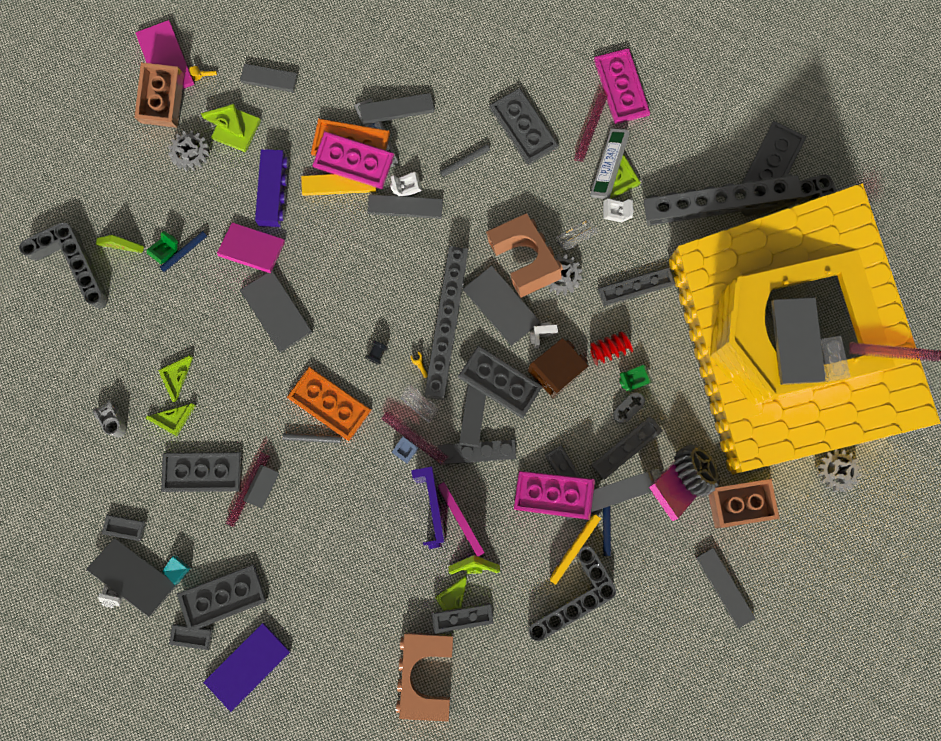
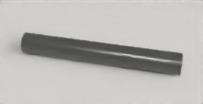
(465, 160)
(312, 438)

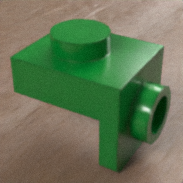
(163, 248)
(635, 378)

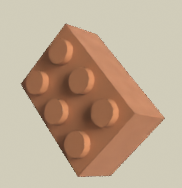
(159, 95)
(743, 504)

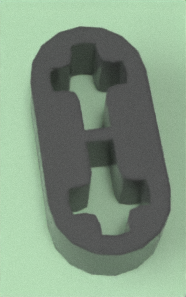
(631, 411)

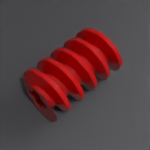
(610, 347)

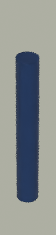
(183, 251)
(607, 531)

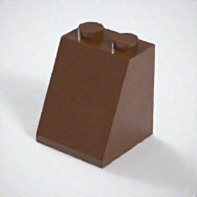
(558, 367)

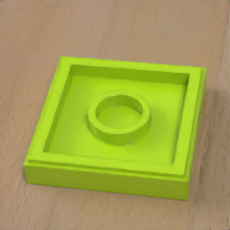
(249, 126)

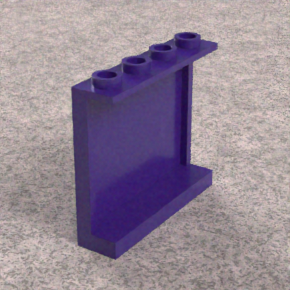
(427, 475)

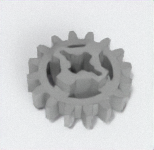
(188, 150)
(566, 281)
(831, 465)

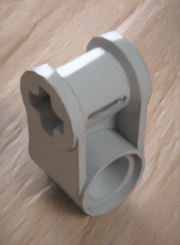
(108, 416)

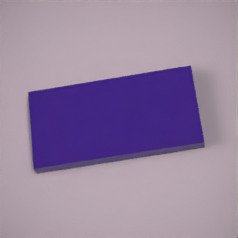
(247, 667)

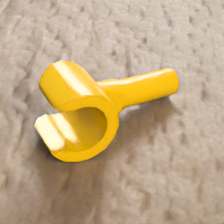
(196, 74)
(420, 365)

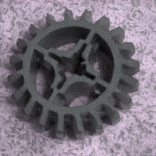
(696, 470)

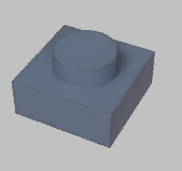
(405, 450)

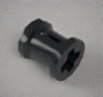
(376, 352)

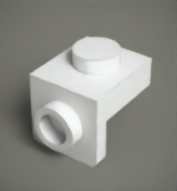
(405, 185)
(617, 210)
(544, 330)
(109, 598)

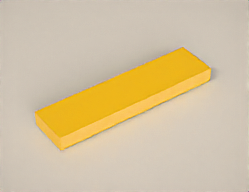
(332, 185)
(574, 548)

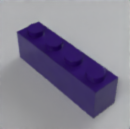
(271, 188)

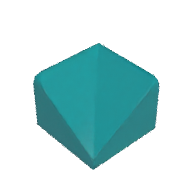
(176, 569)

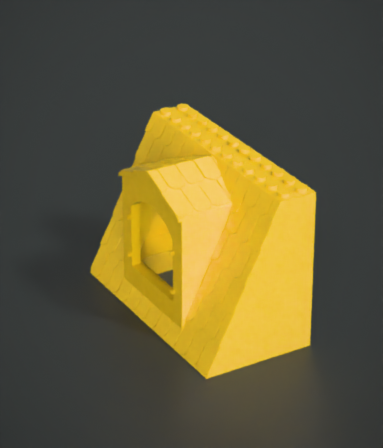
(725, 296)

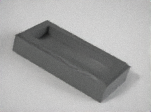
(261, 486)
(124, 527)
(196, 639)

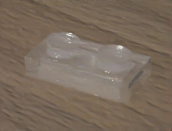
(576, 235)
(834, 359)
(419, 403)

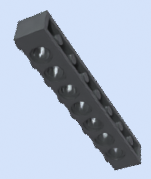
(788, 182)
(446, 323)

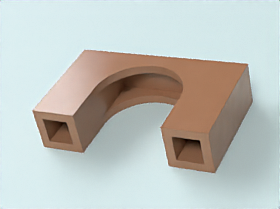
(523, 232)
(414, 704)

